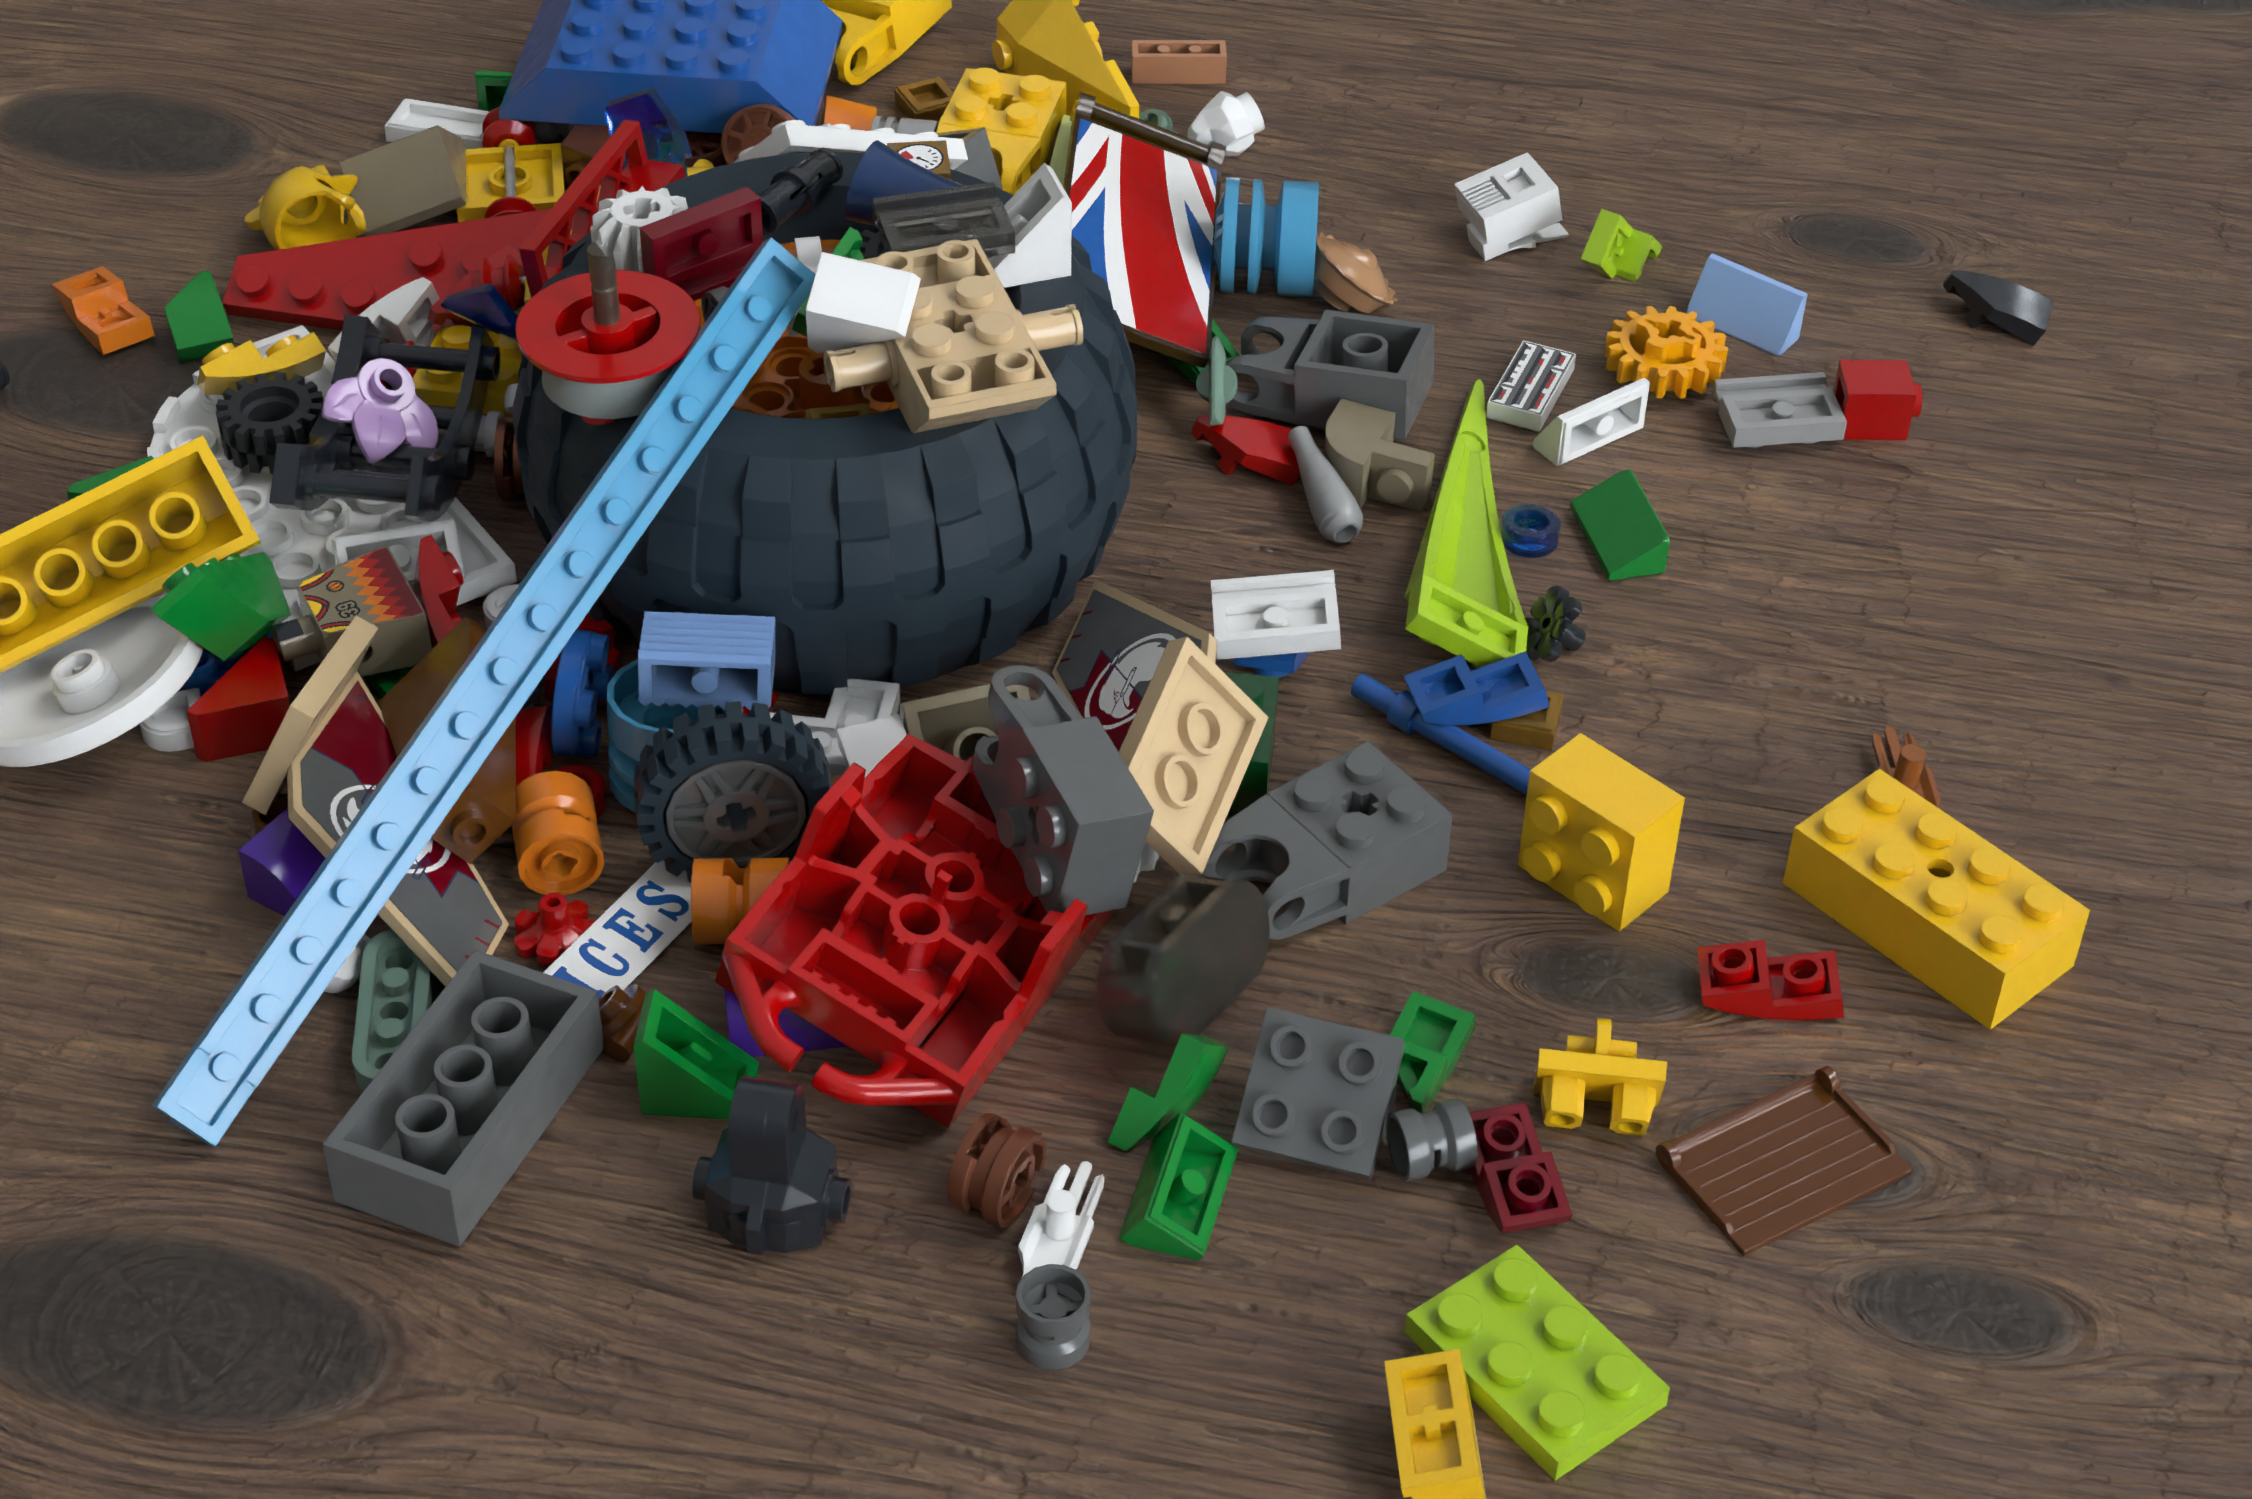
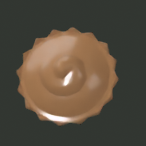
(1349, 276)

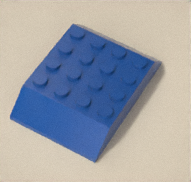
(695, 53)

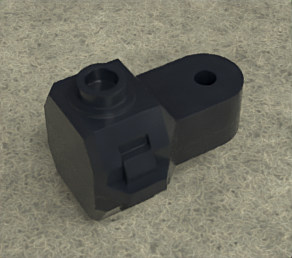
(771, 1175)

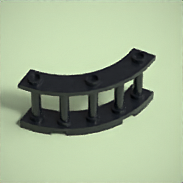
(325, 468)

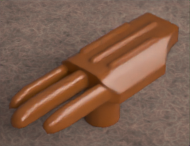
(1907, 764)

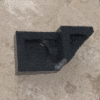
(2001, 302)

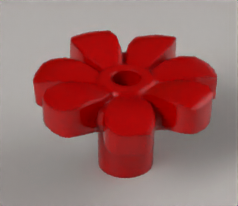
(551, 929)

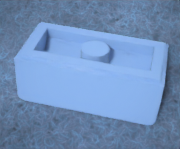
(1748, 305)

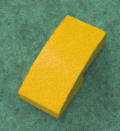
(230, 364)

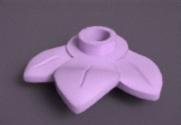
(379, 415)

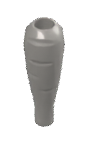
(1327, 495)

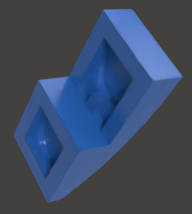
(1495, 692)

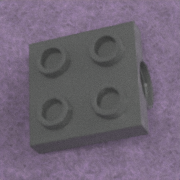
(1319, 1093)

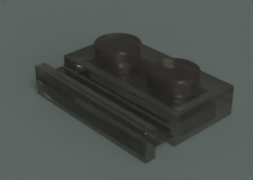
(945, 215)

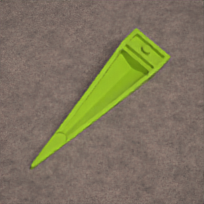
(1461, 577)

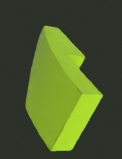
(1618, 248)

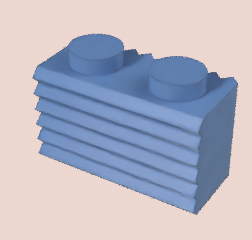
(706, 659)

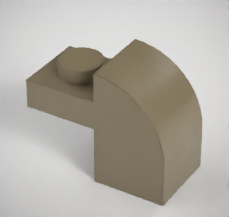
(1370, 462)

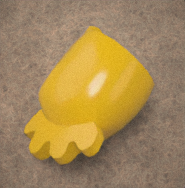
(307, 209)

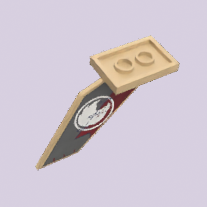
(1167, 713)
(332, 758)

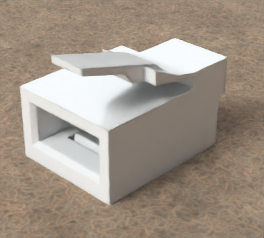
(1510, 207)

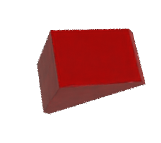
(242, 707)

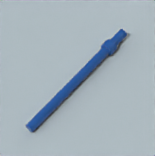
(1404, 716)

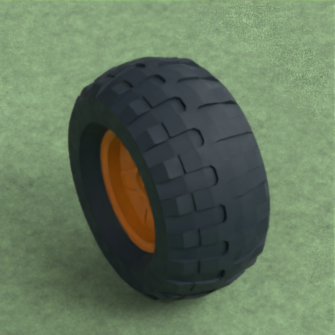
(851, 531)

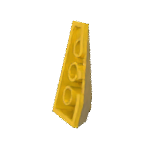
(1055, 43)

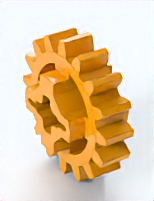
(1666, 350)

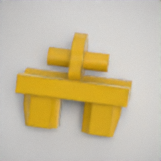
(1599, 1071)

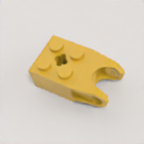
(879, 32)
(1018, 115)

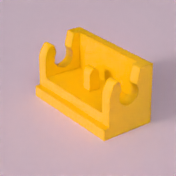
(1434, 1427)

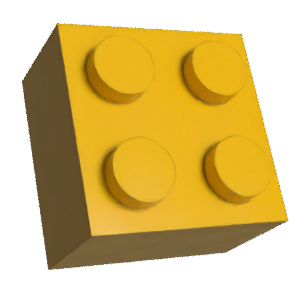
(1600, 831)

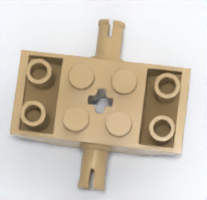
(964, 344)

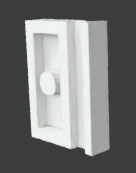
(1275, 614)

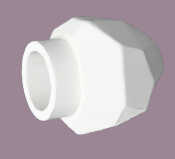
(1228, 122)

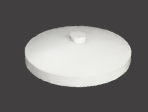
(92, 687)

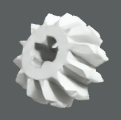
(619, 219)

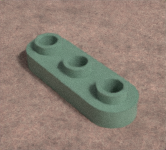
(391, 1001)

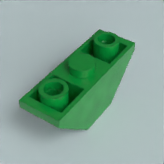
(224, 603)

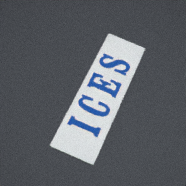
(628, 933)

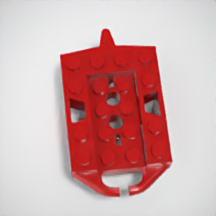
(900, 933)

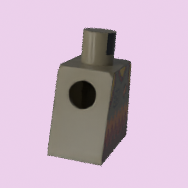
(366, 588)

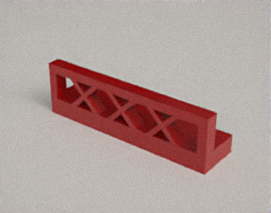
(582, 198)

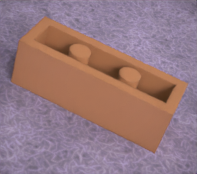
(1178, 61)

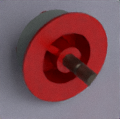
(606, 338)

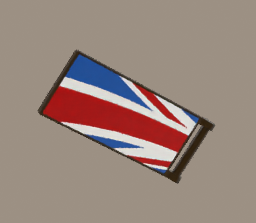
(1148, 222)

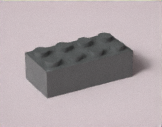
(464, 1097)

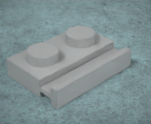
(1778, 410)

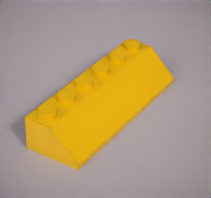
(114, 548)

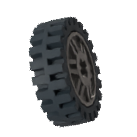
(728, 787)

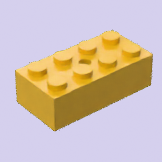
(1935, 898)

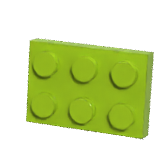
(1539, 1361)

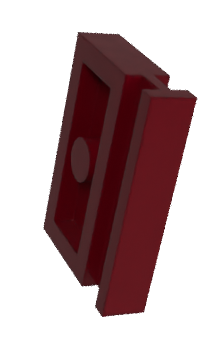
(704, 243)

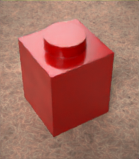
(1877, 398)

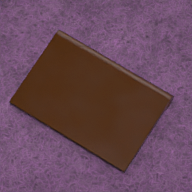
(1783, 1161)

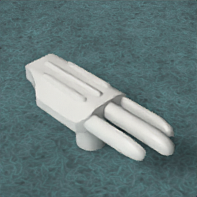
(1054, 1229)

